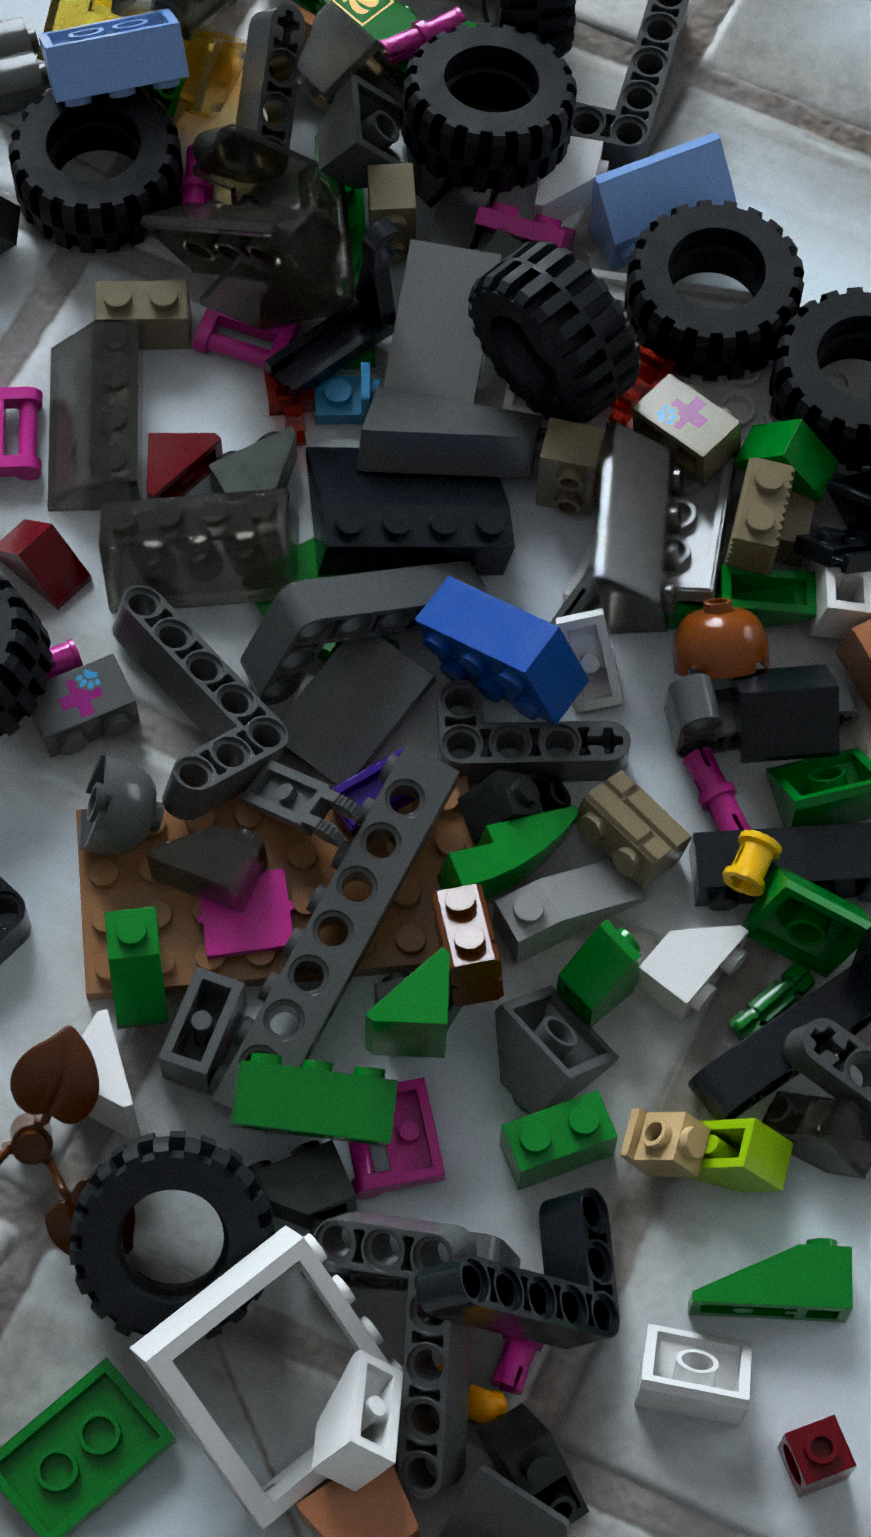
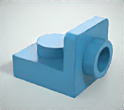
(345, 398)

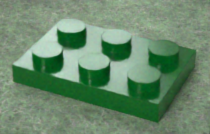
(80, 1452)

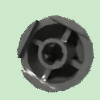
(119, 808)

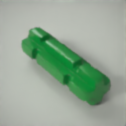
(772, 1001)

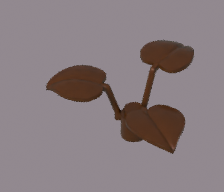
(59, 1082)

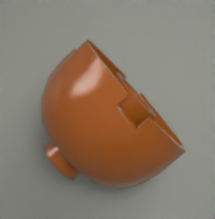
(720, 641)

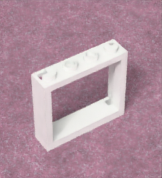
(210, 1308)

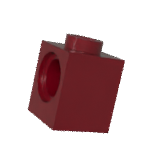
(816, 1456)

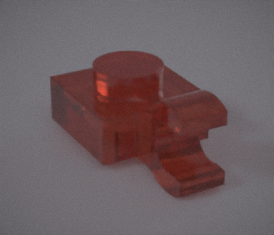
(652, 371)
(282, 404)

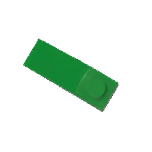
(796, 1284)

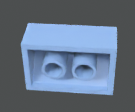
(114, 57)
(643, 190)

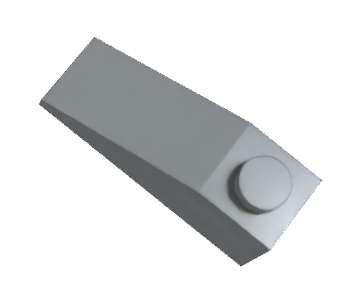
(562, 907)

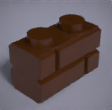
(468, 936)

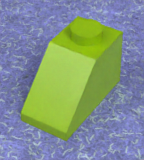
(745, 1156)

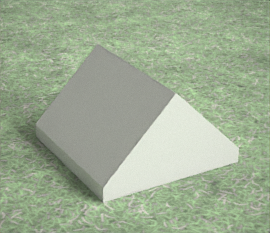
(114, 1102)
(694, 1375)

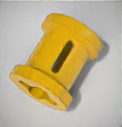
(751, 862)

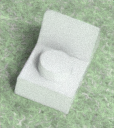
(595, 651)

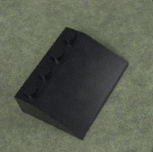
(403, 518)

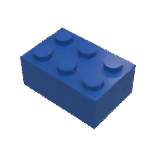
(502, 651)

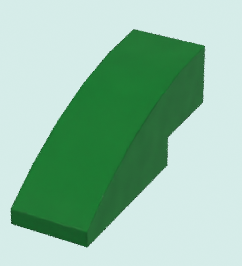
(774, 598)
(508, 852)

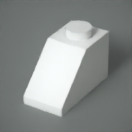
(571, 183)
(360, 1423)

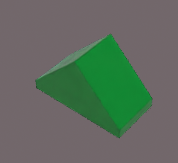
(794, 445)

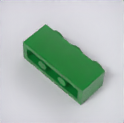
(314, 1100)

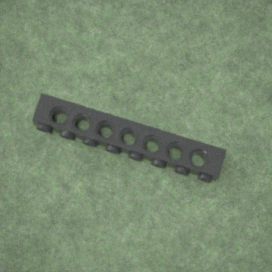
(409, 774)

